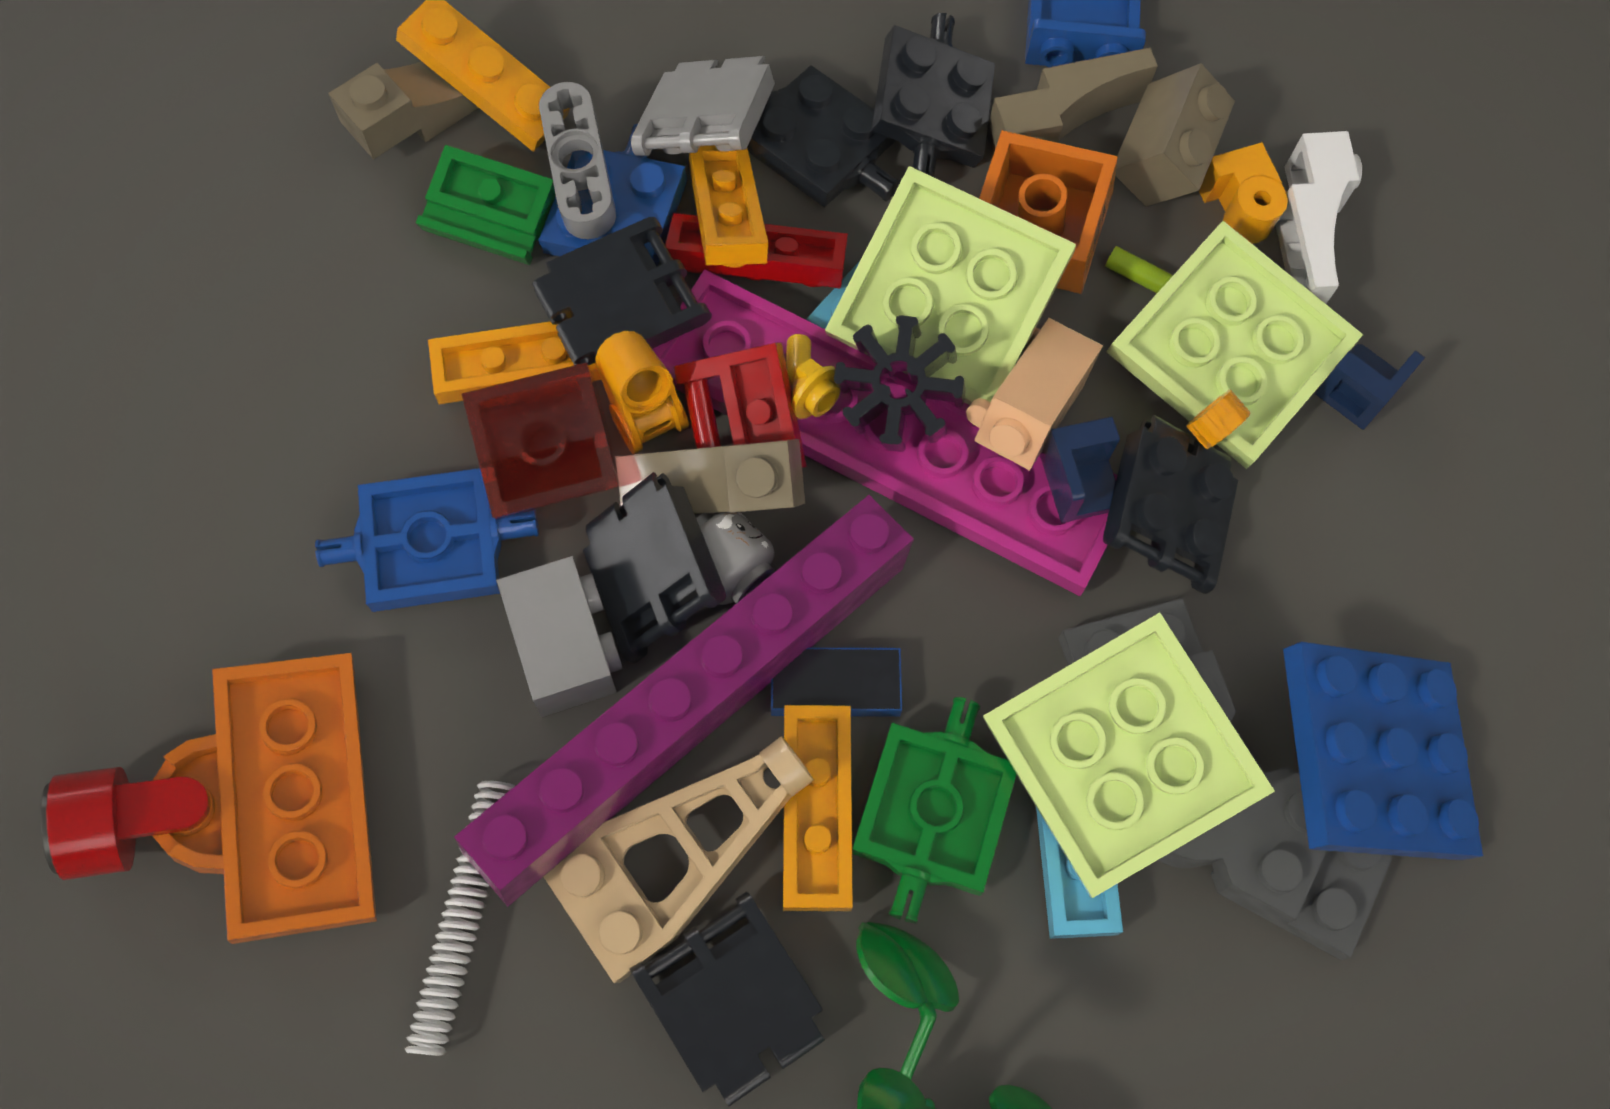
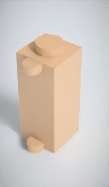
(1035, 393)

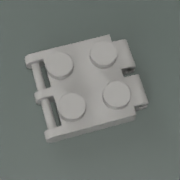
(705, 107)

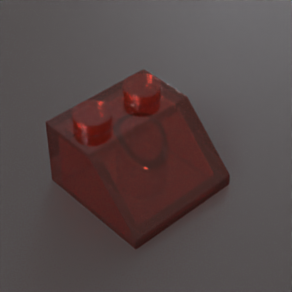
(541, 440)

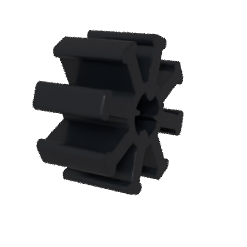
(886, 366)

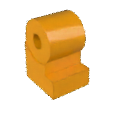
(1247, 191)

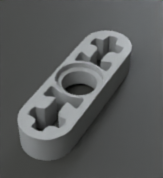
(592, 176)

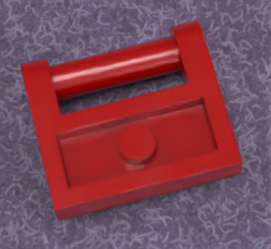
(754, 394)

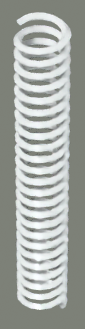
(435, 995)

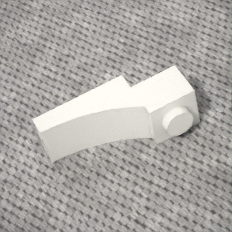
(1320, 181)

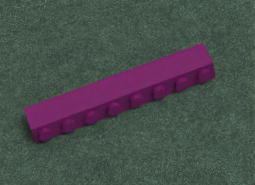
(682, 701)

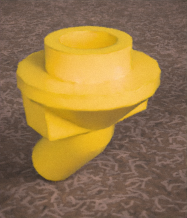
(812, 385)

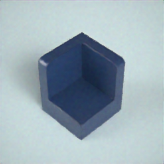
(1364, 384)
(1080, 468)

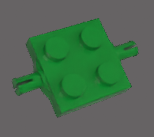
(935, 809)

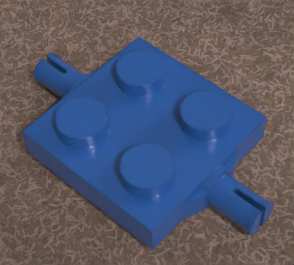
(639, 191)
(426, 540)

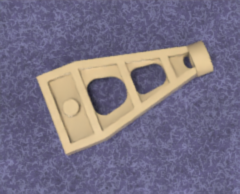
(609, 903)

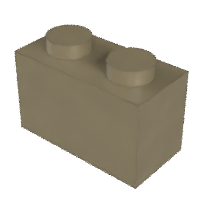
(1174, 135)

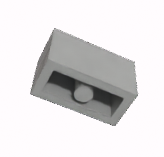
(558, 637)

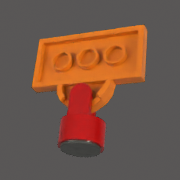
(261, 801)

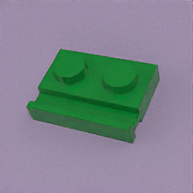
(487, 204)

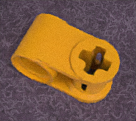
(638, 390)

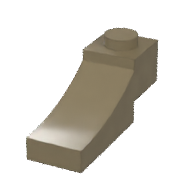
(1073, 95)
(393, 103)
(724, 476)

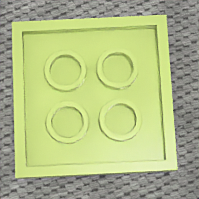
(958, 272)
(1236, 327)
(1127, 755)

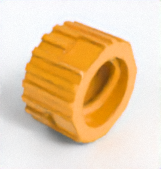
(1218, 419)

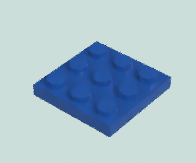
(1380, 754)

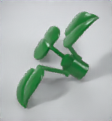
(915, 978)

